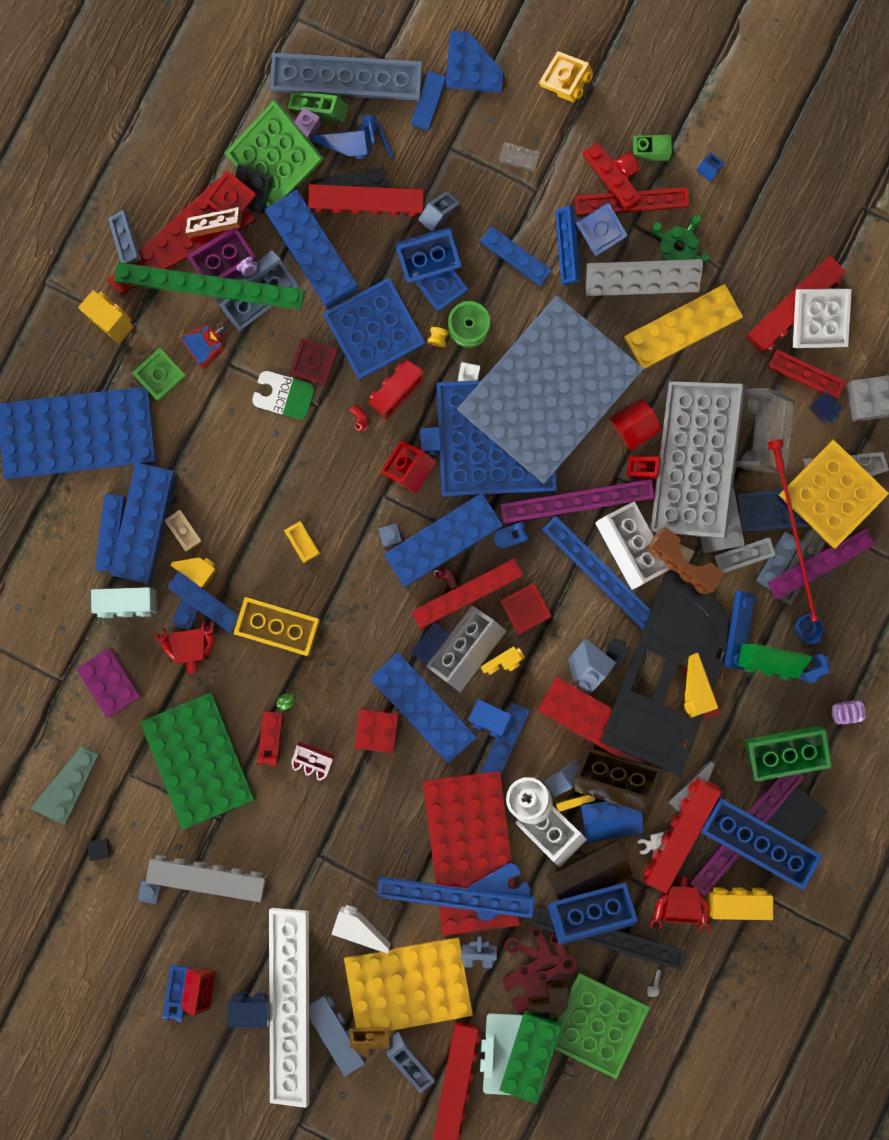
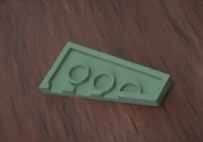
(64, 791)

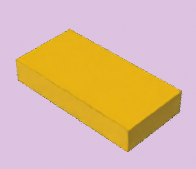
(302, 542)
(573, 802)

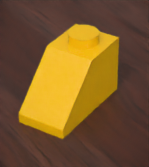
(197, 570)

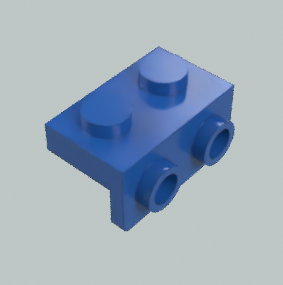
(814, 674)

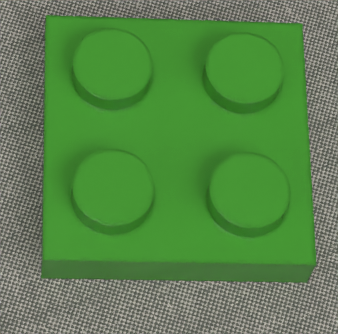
(159, 374)

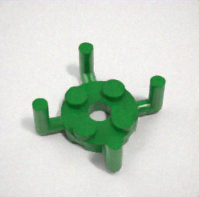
(683, 236)

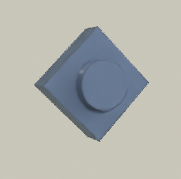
(390, 535)
(149, 892)

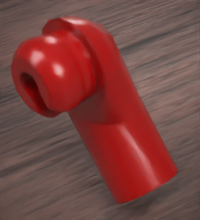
(361, 418)

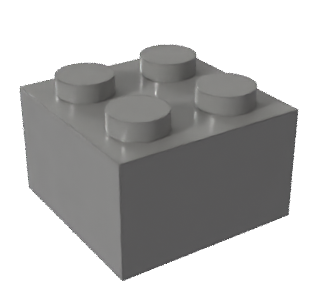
(869, 398)

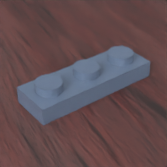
(124, 238)
(776, 565)

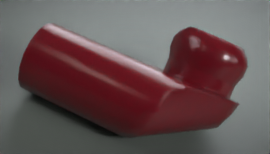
(446, 574)

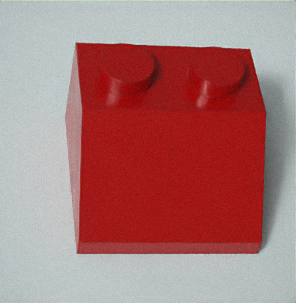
(408, 466)

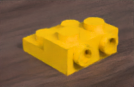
(567, 76)
(508, 660)

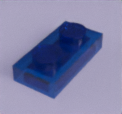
(430, 643)

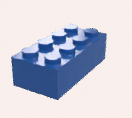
(592, 913)

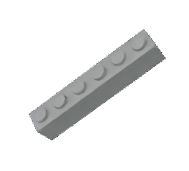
(206, 879)

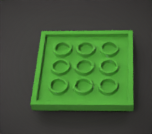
(277, 149)
(599, 1025)

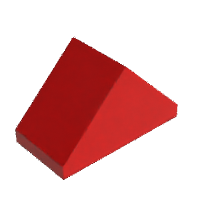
(644, 467)

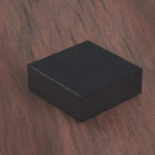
(98, 849)

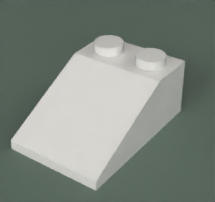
(554, 836)
(356, 928)

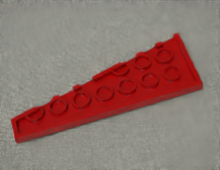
(172, 242)

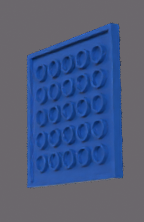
(471, 459)

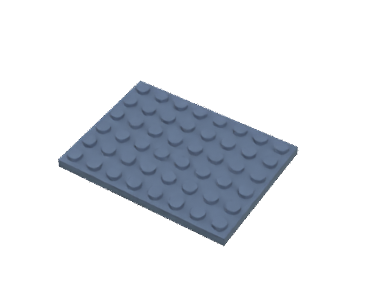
(550, 389)

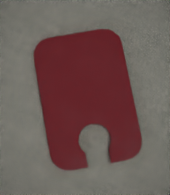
(530, 983)

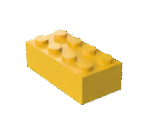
(277, 626)

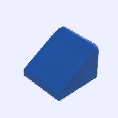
(710, 166)

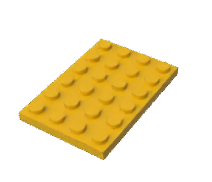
(409, 985)

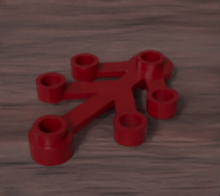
(544, 956)

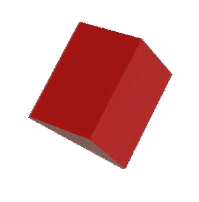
(636, 424)
(198, 990)

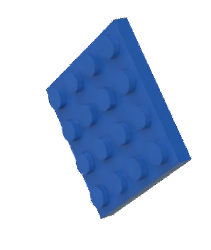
(374, 328)

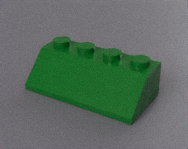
(788, 753)

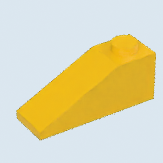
(698, 692)

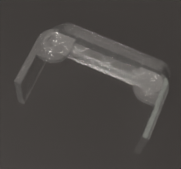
(773, 422)

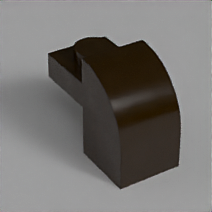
(555, 1002)

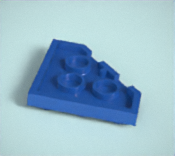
(470, 65)

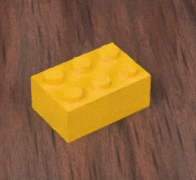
(107, 316)
(740, 904)

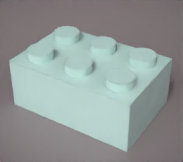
(124, 602)

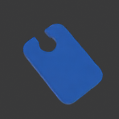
(498, 882)

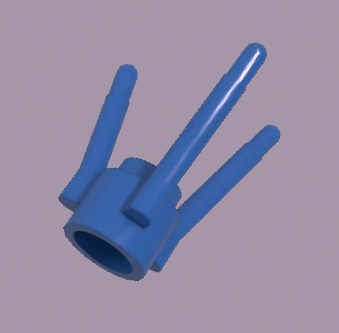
(370, 122)

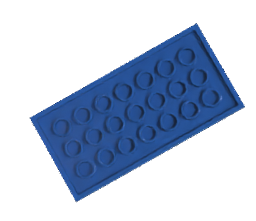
(76, 433)

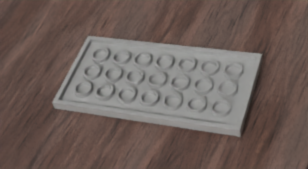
(698, 458)

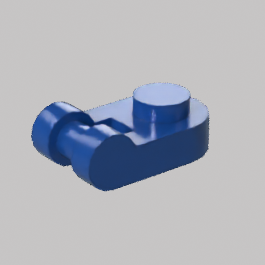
(504, 537)

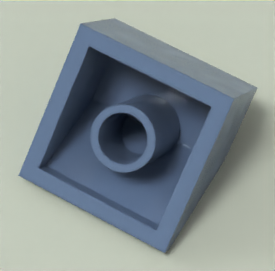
(589, 666)

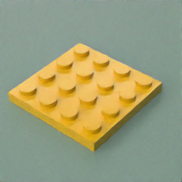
(834, 494)

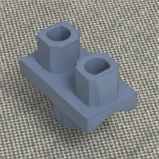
(478, 951)

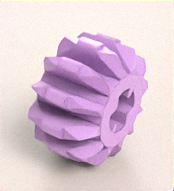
(848, 712)

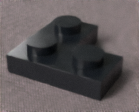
(257, 182)

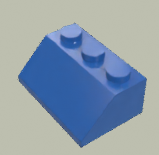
(428, 254)
(609, 820)

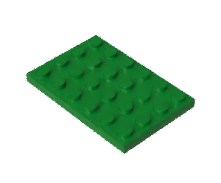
(197, 760)

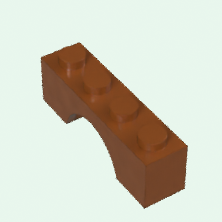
(666, 547)

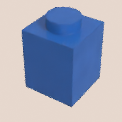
(430, 440)

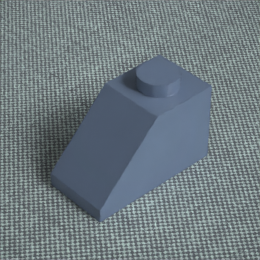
(438, 211)

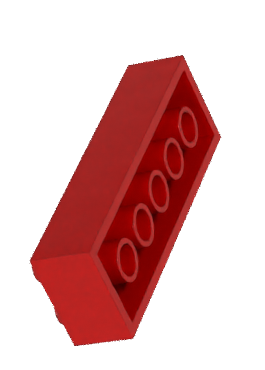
(579, 713)

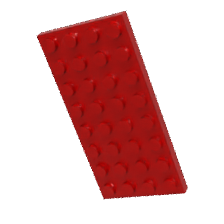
(467, 841)

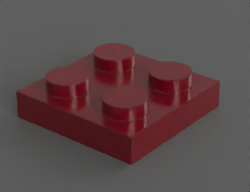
(313, 361)

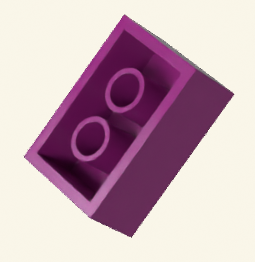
(221, 255)
(109, 682)

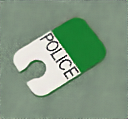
(288, 396)

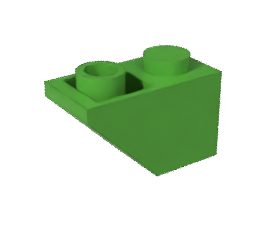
(652, 147)

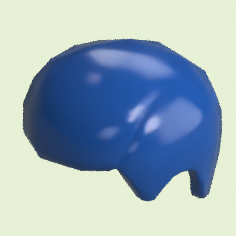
(808, 631)

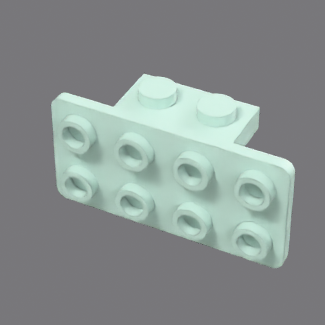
(499, 1041)

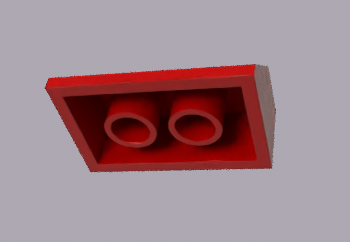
(396, 389)

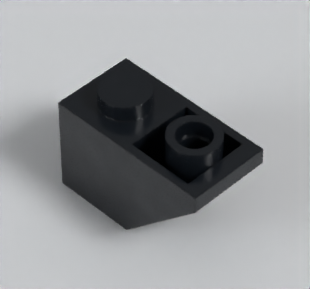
(617, 651)

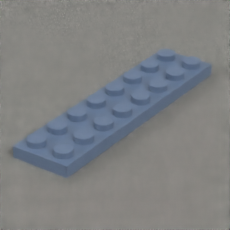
(346, 76)

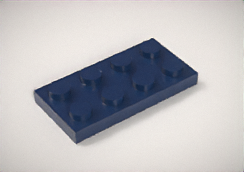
(765, 512)

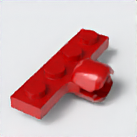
(615, 173)

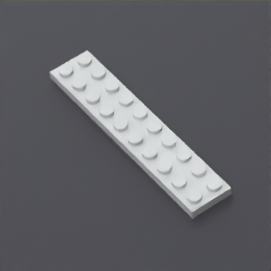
(289, 1006)

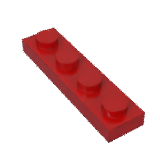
(806, 374)

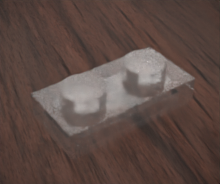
(519, 157)

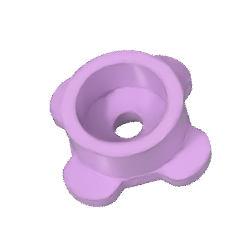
(247, 267)

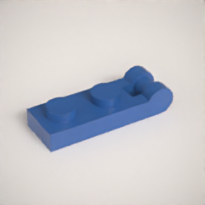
(175, 993)

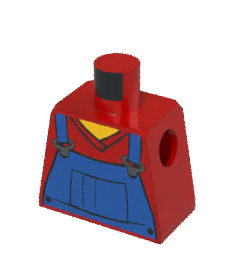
(205, 344)

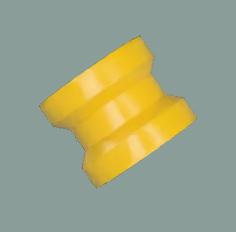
(438, 337)

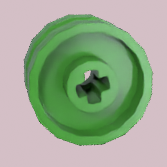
(467, 313)

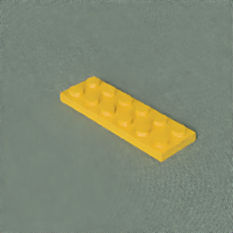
(683, 327)

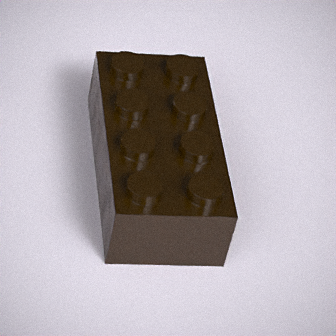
(618, 780)

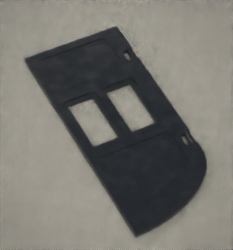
(676, 628)

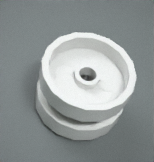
(518, 798)

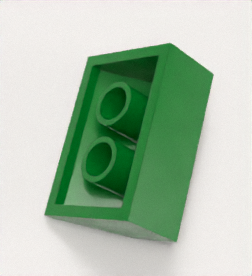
(772, 661)

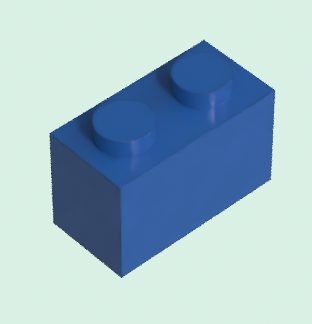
(491, 718)

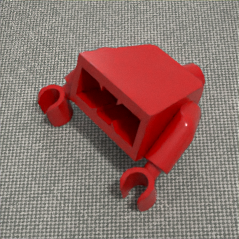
(188, 645)
(682, 905)

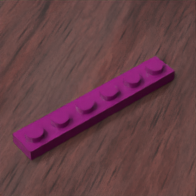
(821, 563)

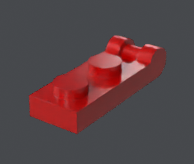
(270, 738)

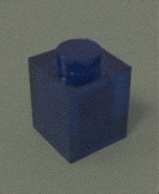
(826, 408)

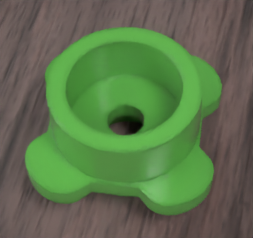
(285, 701)

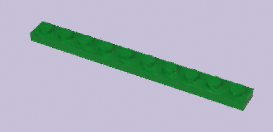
(209, 286)

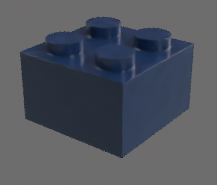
(249, 1010)

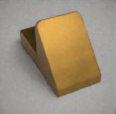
(368, 1038)

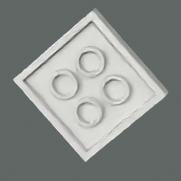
(821, 318)

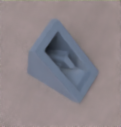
(563, 779)

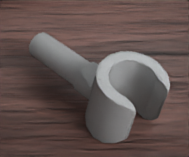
(653, 991)

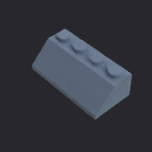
(269, 271)

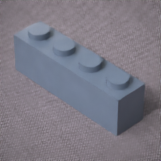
(334, 1033)

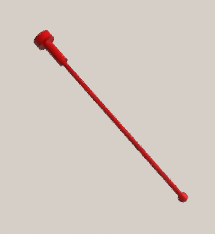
(776, 446)

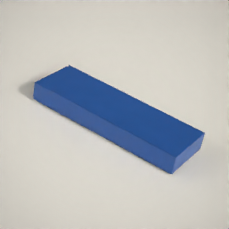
(428, 101)

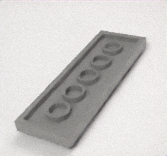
(643, 277)

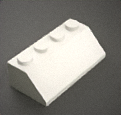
(628, 539)

